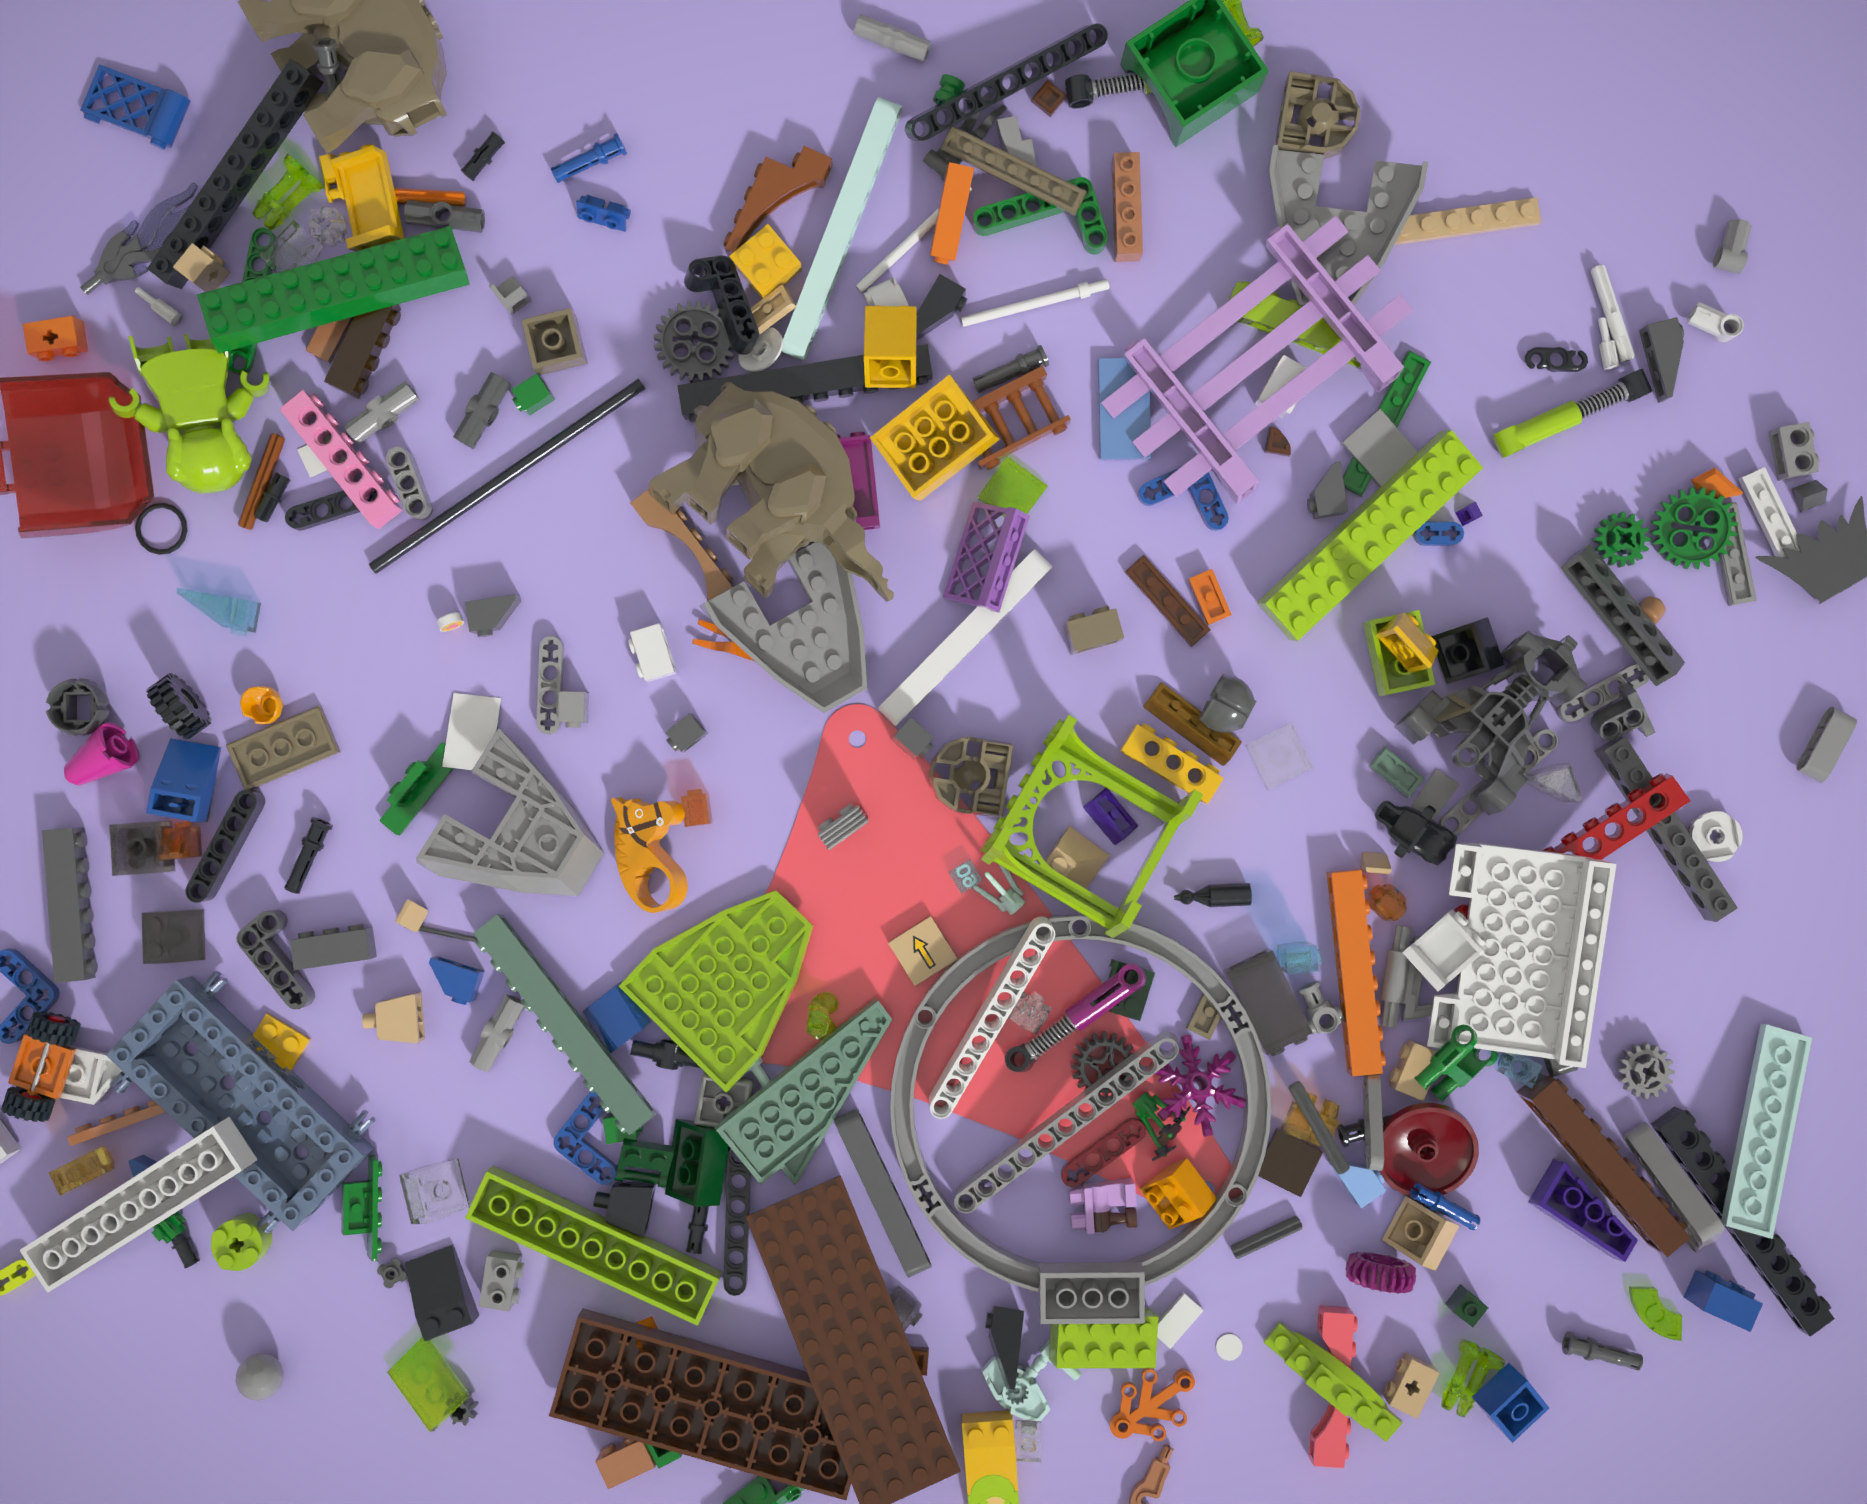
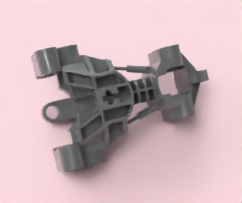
(1497, 721)

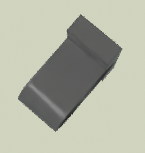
(1617, 717)

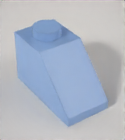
(1361, 1183)

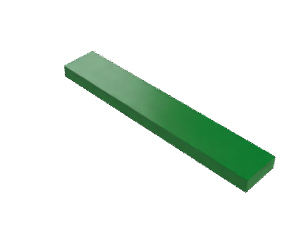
(1394, 407)

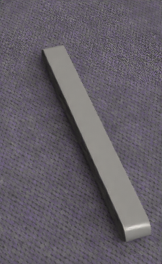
(1070, 1111)

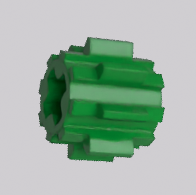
(169, 1228)

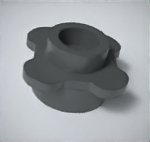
(399, 1272)

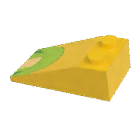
(990, 1457)

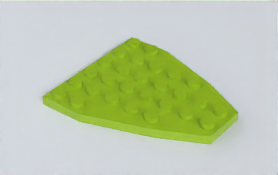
(725, 983)

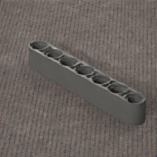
(882, 1193)

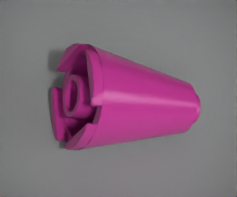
(101, 755)

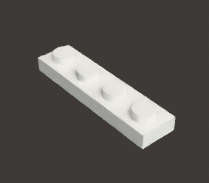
(1770, 511)

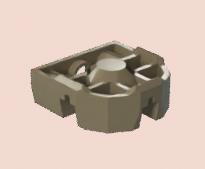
(1301, 90)
(973, 769)

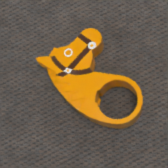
(639, 850)

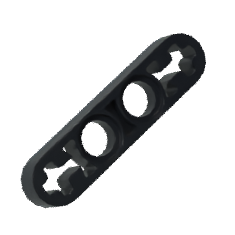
(334, 511)

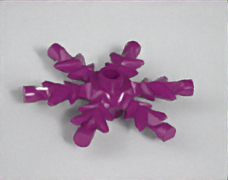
(1204, 1082)

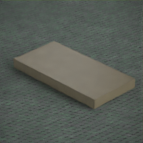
(283, 748)

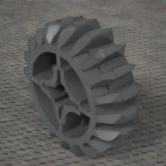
(1093, 1061)

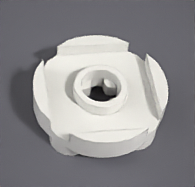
(1722, 823)

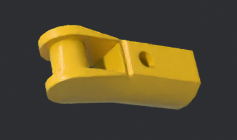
(331, 176)

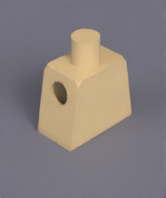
(398, 1019)

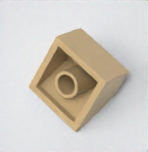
(1420, 1233)

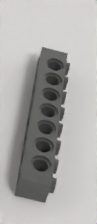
(1669, 834)

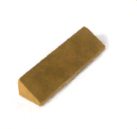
(1184, 719)

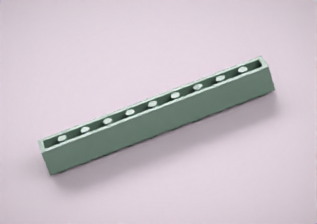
(565, 1024)

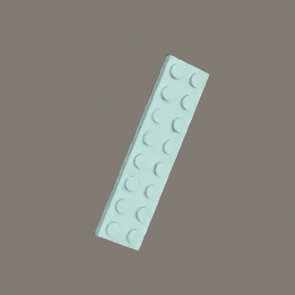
(1766, 1131)

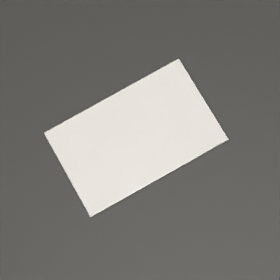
(470, 729)

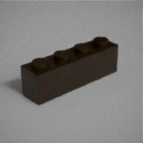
(361, 350)

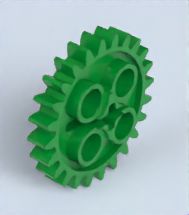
(1698, 506)

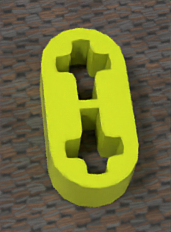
(15, 1280)

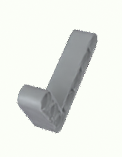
(1701, 1221)

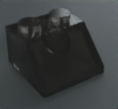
(173, 936)

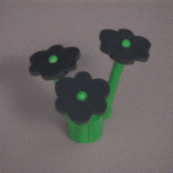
(1147, 1107)

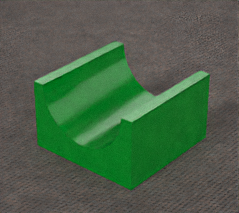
(1195, 65)

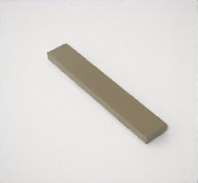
(1013, 170)

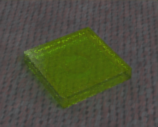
(1012, 488)

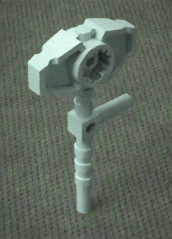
(1027, 1399)

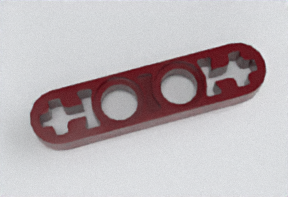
(1106, 1156)

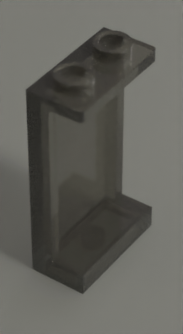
(1269, 1002)

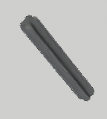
(1319, 1127)

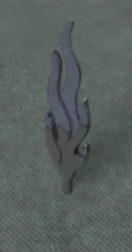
(119, 259)

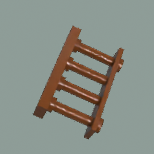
(1012, 393)

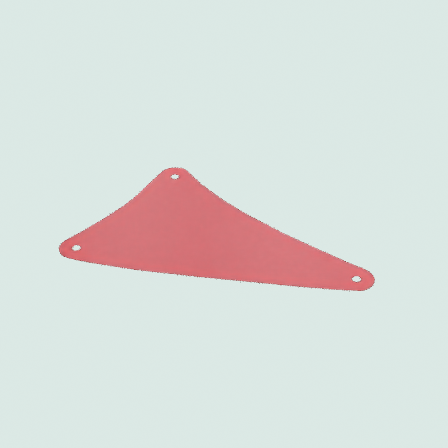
(893, 879)

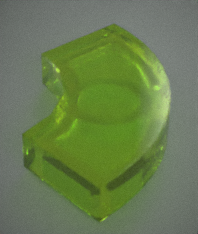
(1653, 1313)

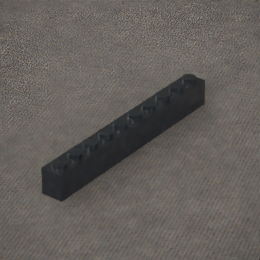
(798, 382)

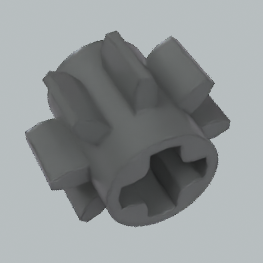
(460, 1415)

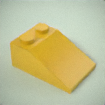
(1408, 643)

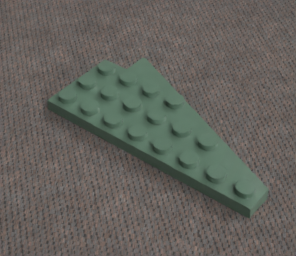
(795, 1109)

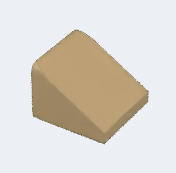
(1375, 863)
(411, 916)

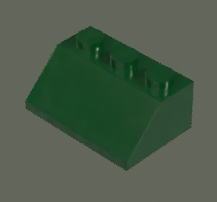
(697, 1164)

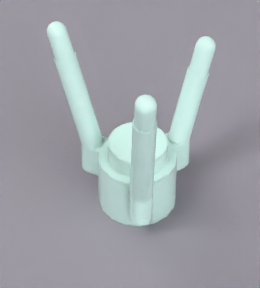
(1010, 900)

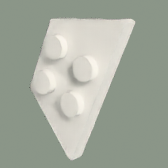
(89, 1076)

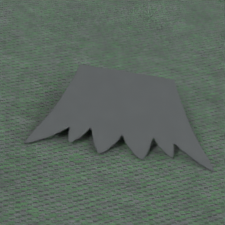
(1832, 562)

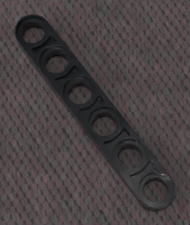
(732, 1219)

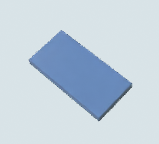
(1120, 432)

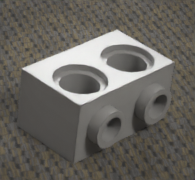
(1786, 451)

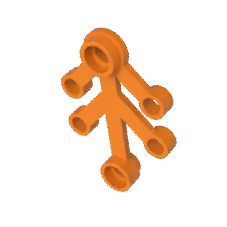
(1149, 1406)

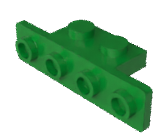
(415, 790)
(361, 1207)
(763, 1492)

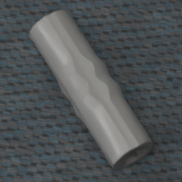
(892, 37)

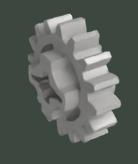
(1640, 1081)

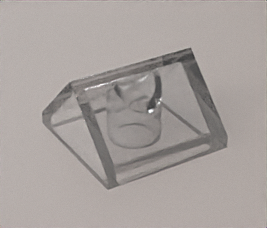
(1556, 781)

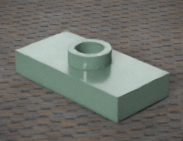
(1396, 772)

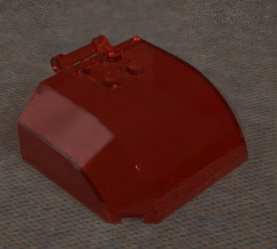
(72, 455)

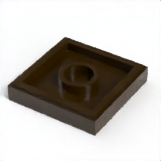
(1289, 1162)

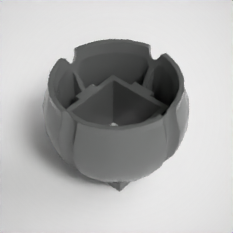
(1229, 705)
(64, 706)

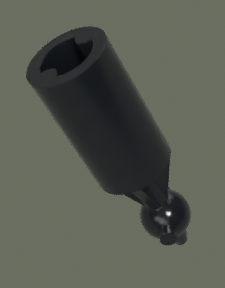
(1218, 895)

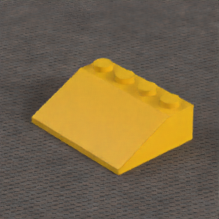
(934, 438)

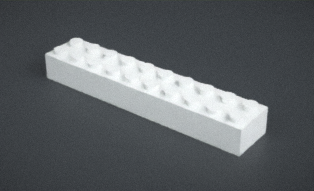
(138, 1204)

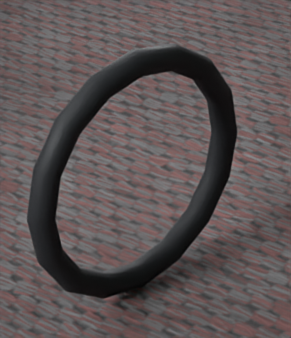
(139, 522)

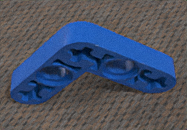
(1203, 483)
(32, 991)
(577, 1135)

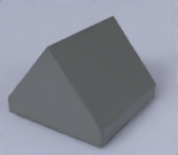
(1810, 495)

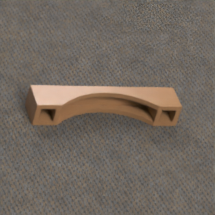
(658, 517)

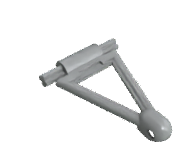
(1401, 983)

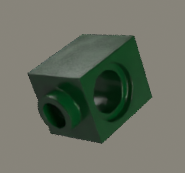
(1466, 1305)

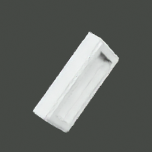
(1178, 1319)

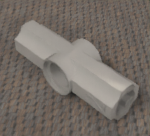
(381, 412)
(497, 1033)

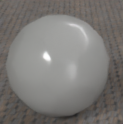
(259, 1376)

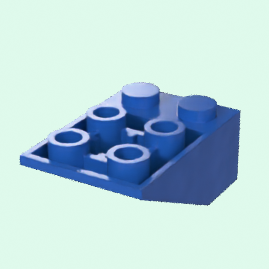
(185, 781)

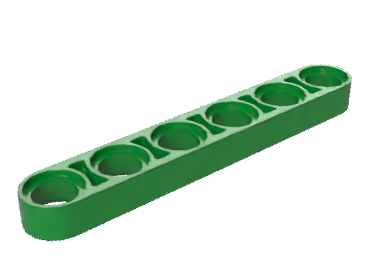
(254, 251)

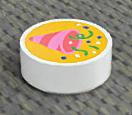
(450, 621)

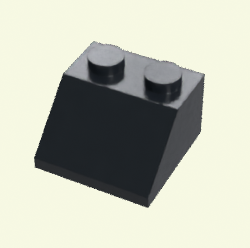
(1467, 650)

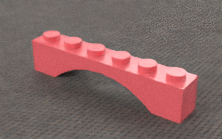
(1328, 1437)

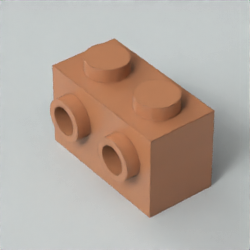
(623, 1461)

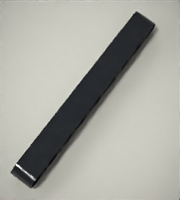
(1017, 77)

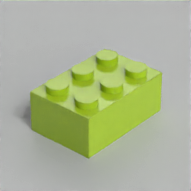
(1388, 671)

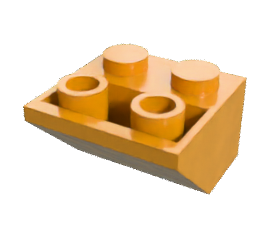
(1178, 1194)

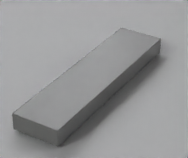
(1736, 565)

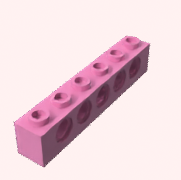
(299, 412)

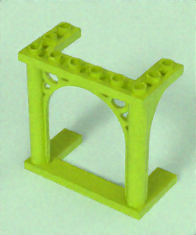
(1065, 746)

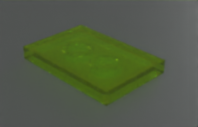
(428, 1384)

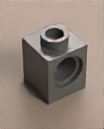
(685, 733)

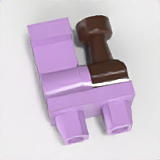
(1097, 1203)

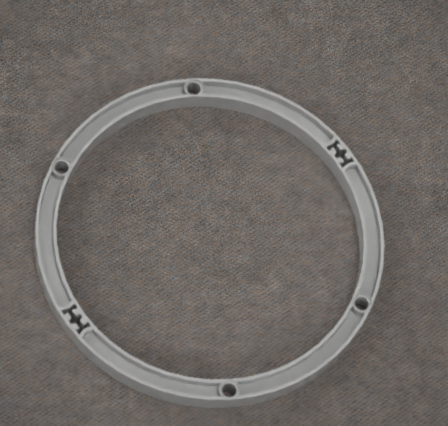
(1256, 1118)

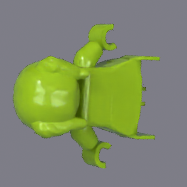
(194, 412)

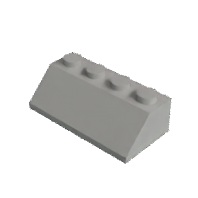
(1092, 1293)

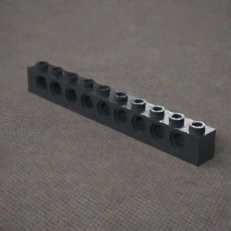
(238, 169)
(1815, 1312)

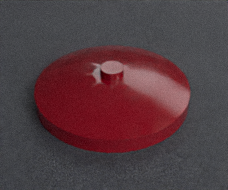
(1428, 1147)

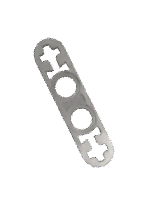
(549, 685)
(1603, 693)
(1373, 1122)

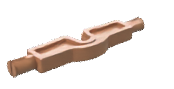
(1154, 1478)

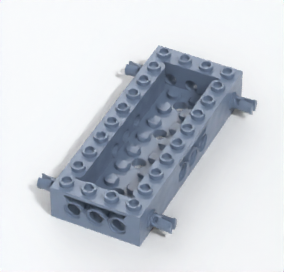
(196, 1098)

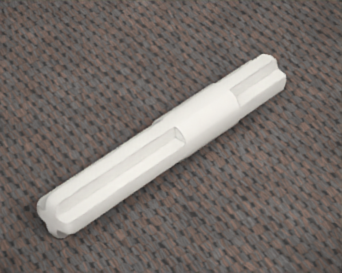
(1612, 313)

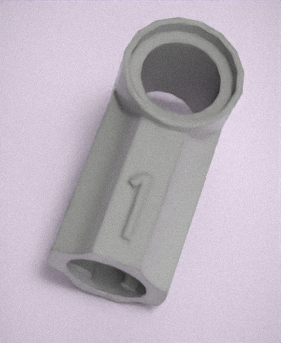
(1732, 254)

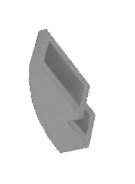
(1011, 141)

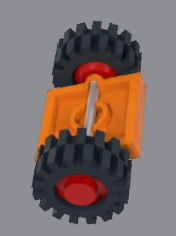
(41, 1066)

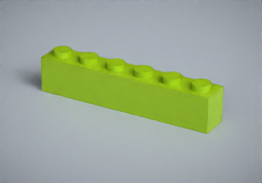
(1275, 310)

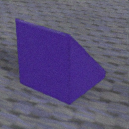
(1469, 514)

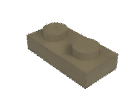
(1204, 1018)

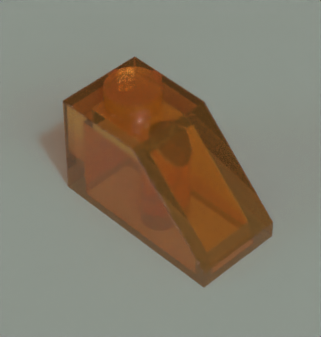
(180, 842)

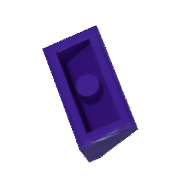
(1110, 816)

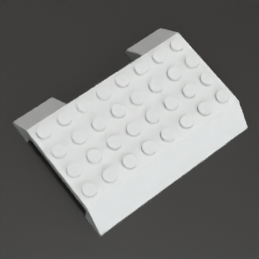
(1543, 954)

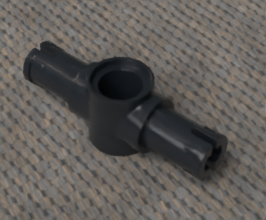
(664, 1053)

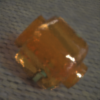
(1387, 902)

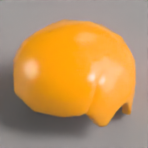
(261, 704)

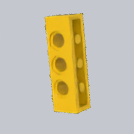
(1135, 748)

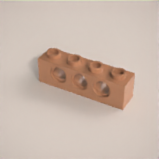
(1127, 207)

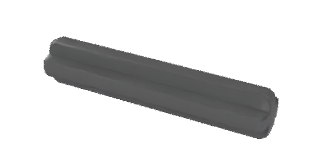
(1266, 1237)

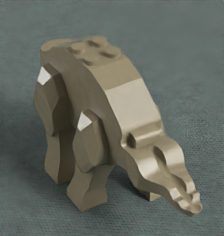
(384, 49)
(790, 476)

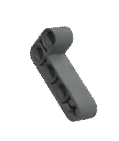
(279, 962)

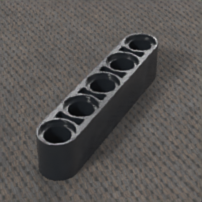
(214, 851)

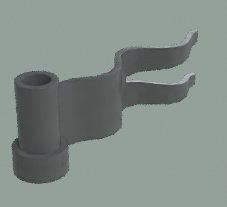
(939, 160)

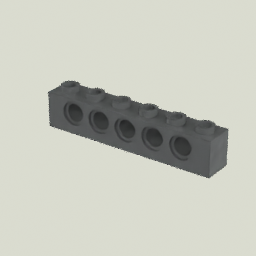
(1623, 615)

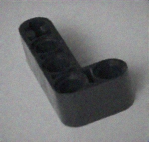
(740, 331)

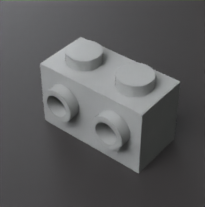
(501, 1280)

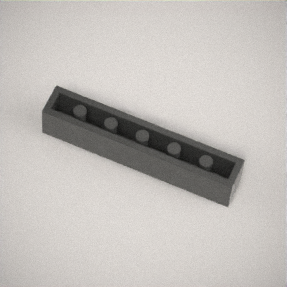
(69, 904)

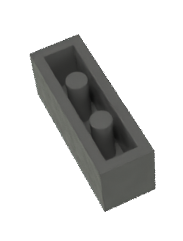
(333, 947)

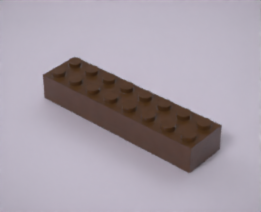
(1604, 1165)

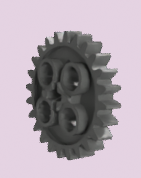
(692, 364)

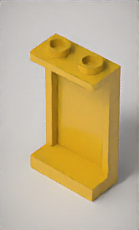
(369, 197)

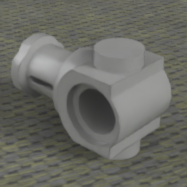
(1318, 1007)

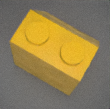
(890, 346)

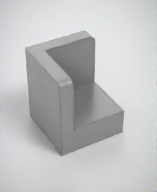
(511, 295)

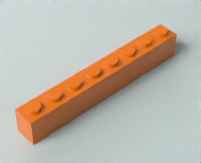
(1355, 973)

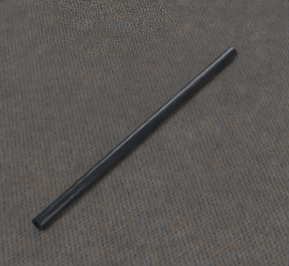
(507, 476)

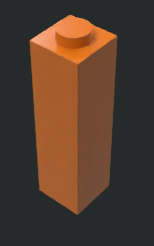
(951, 213)

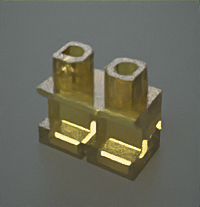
(1297, 1125)
(82, 1170)

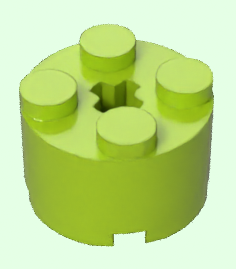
(227, 1244)

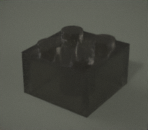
(136, 848)

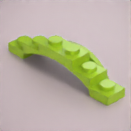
(1333, 1381)

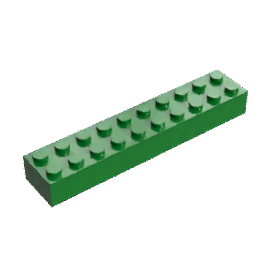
(332, 289)

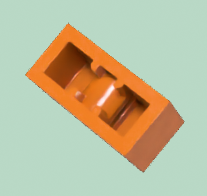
(55, 338)

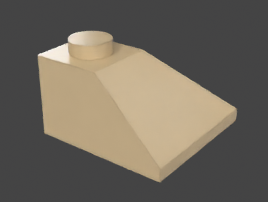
(1076, 857)

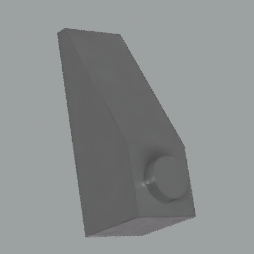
(1663, 351)

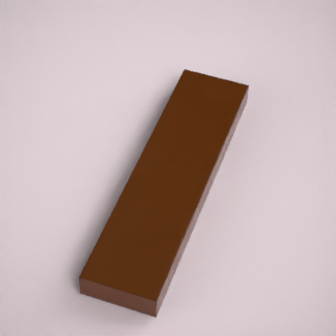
(1167, 601)

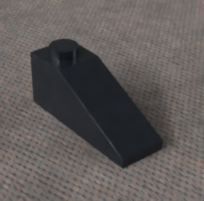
(940, 305)
(1005, 1337)

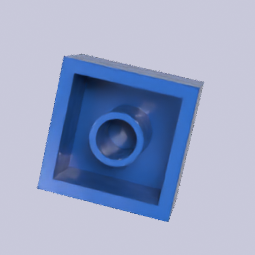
(1723, 1299)
(1510, 1402)

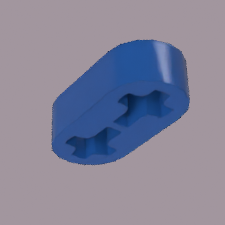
(1439, 540)

